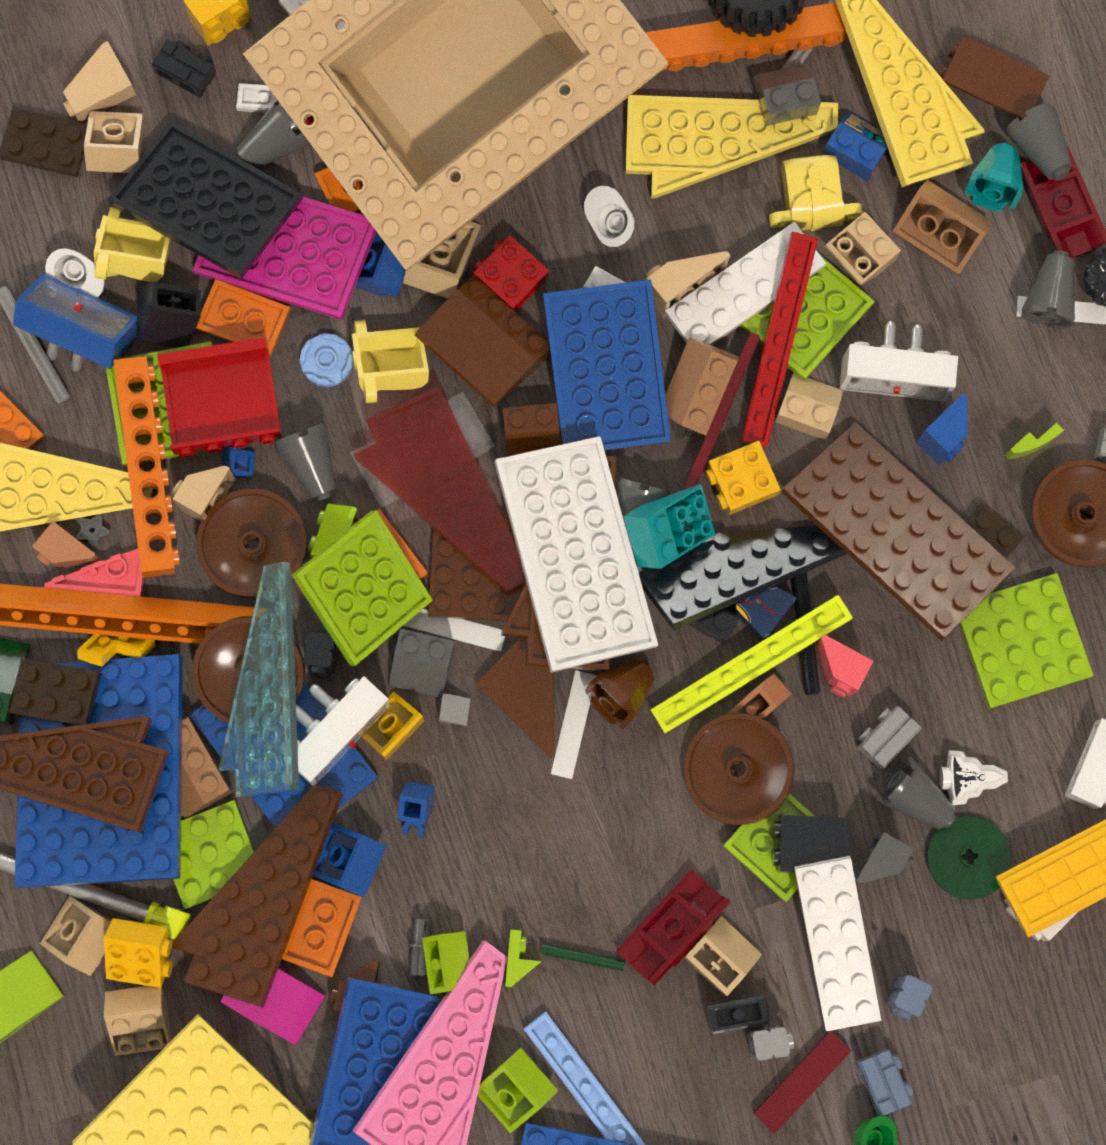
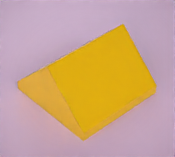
(393, 726)

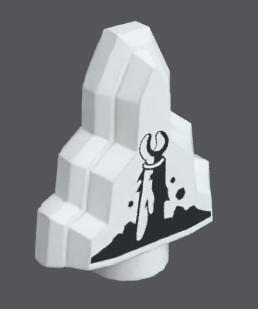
(968, 777)

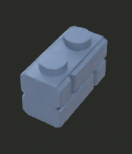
(908, 997)
(884, 1082)

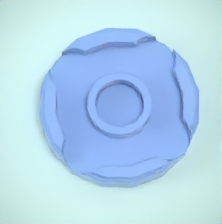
(326, 360)

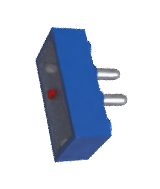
(75, 322)

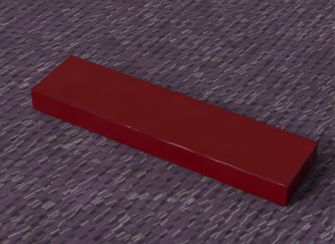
(802, 1082)

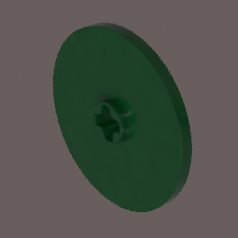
(953, 872)

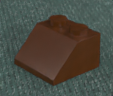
(531, 428)

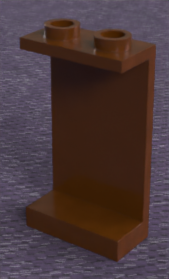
(993, 77)

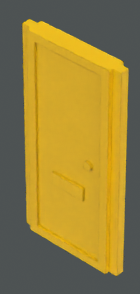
(1057, 880)

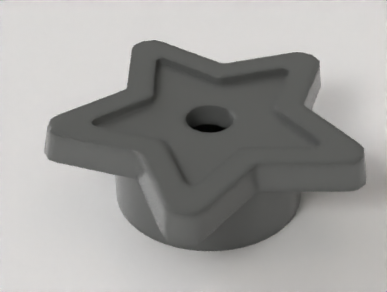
(100, 531)

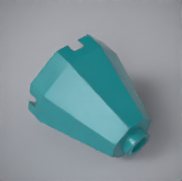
(997, 179)

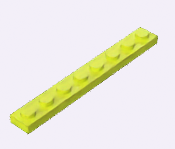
(751, 664)

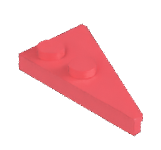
(113, 576)

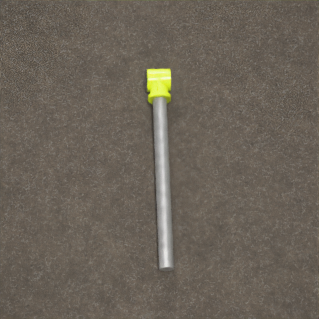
(169, 917)

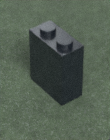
(808, 840)

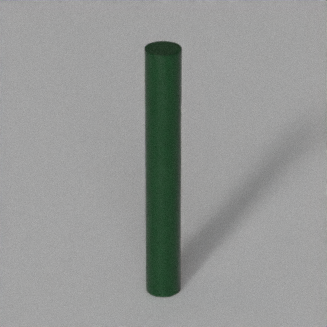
(583, 957)

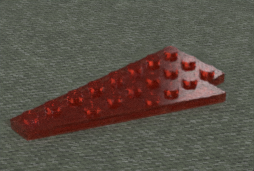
(433, 472)

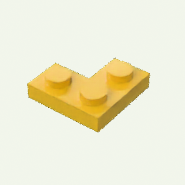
(101, 648)

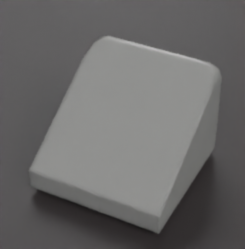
(454, 709)

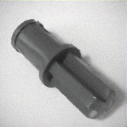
(417, 962)

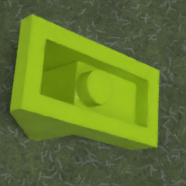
(517, 967)

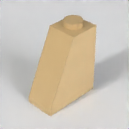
(98, 85)

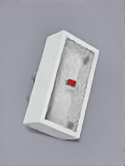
(898, 371)
(339, 729)

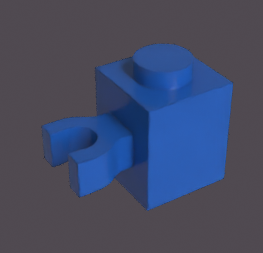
(416, 806)

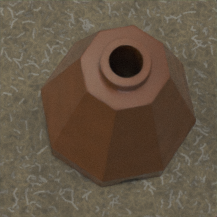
(621, 691)

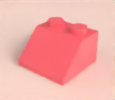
(841, 666)

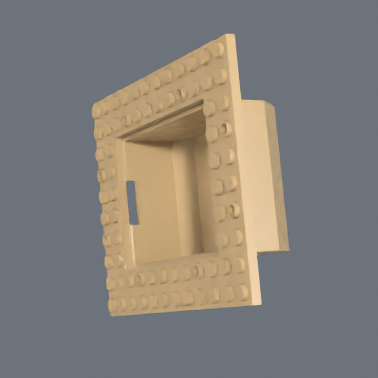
(453, 93)

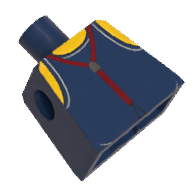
(764, 610)

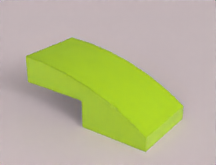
(1030, 444)

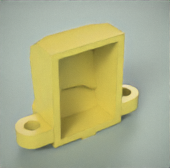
(813, 195)
(129, 249)
(388, 360)

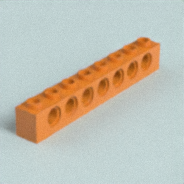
(127, 373)

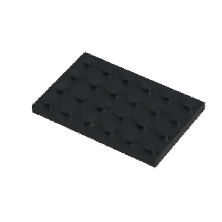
(205, 199)

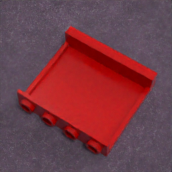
(220, 397)

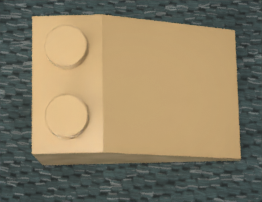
(445, 266)
(682, 277)

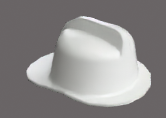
(609, 216)
(74, 270)

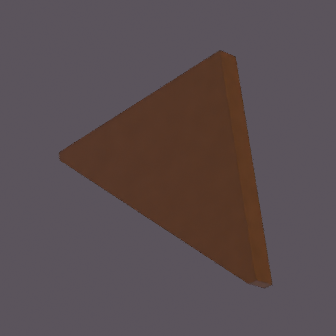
(523, 694)

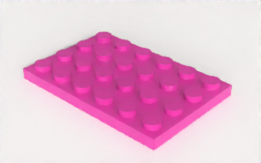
(309, 260)

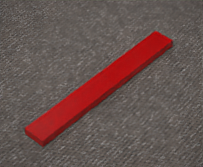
(779, 339)

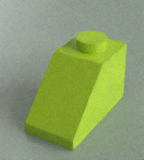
(445, 960)

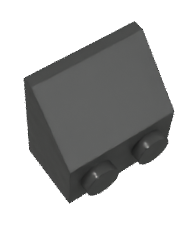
(787, 94)
(421, 663)
(883, 859)

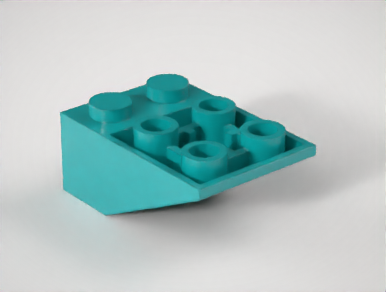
(669, 527)

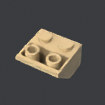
(863, 249)
(723, 956)
(137, 1019)

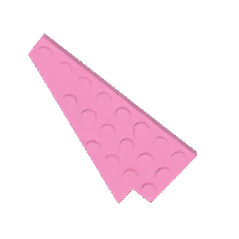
(439, 1077)

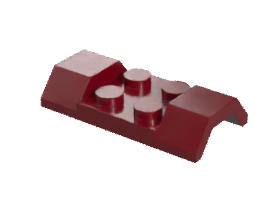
(1065, 210)
(673, 928)

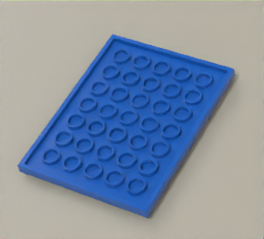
(74, 849)

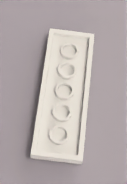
(735, 292)
(837, 943)

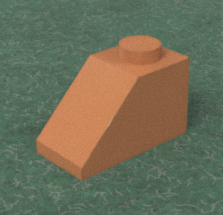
(62, 549)
(763, 698)

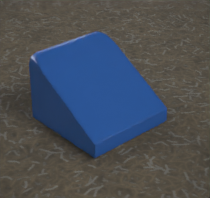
(239, 461)

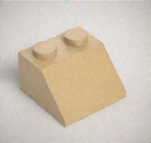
(113, 141)
(809, 406)
(202, 490)
(77, 936)

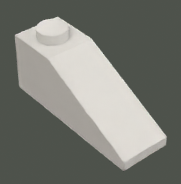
(1089, 778)

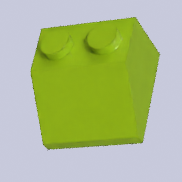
(332, 524)
(516, 1090)

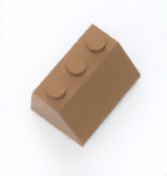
(942, 226)
(699, 385)
(201, 779)

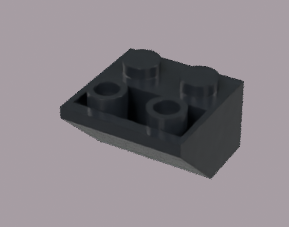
(167, 314)

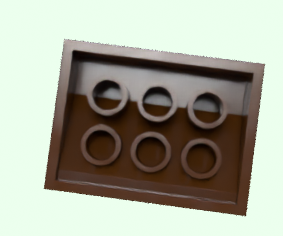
(484, 341)

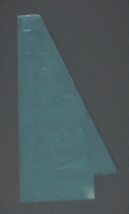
(263, 716)

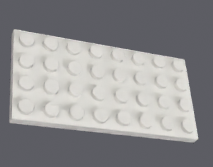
(575, 554)

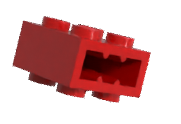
(511, 273)

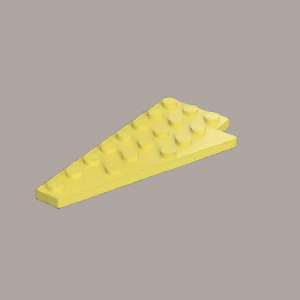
(913, 104)
(701, 138)
(56, 488)

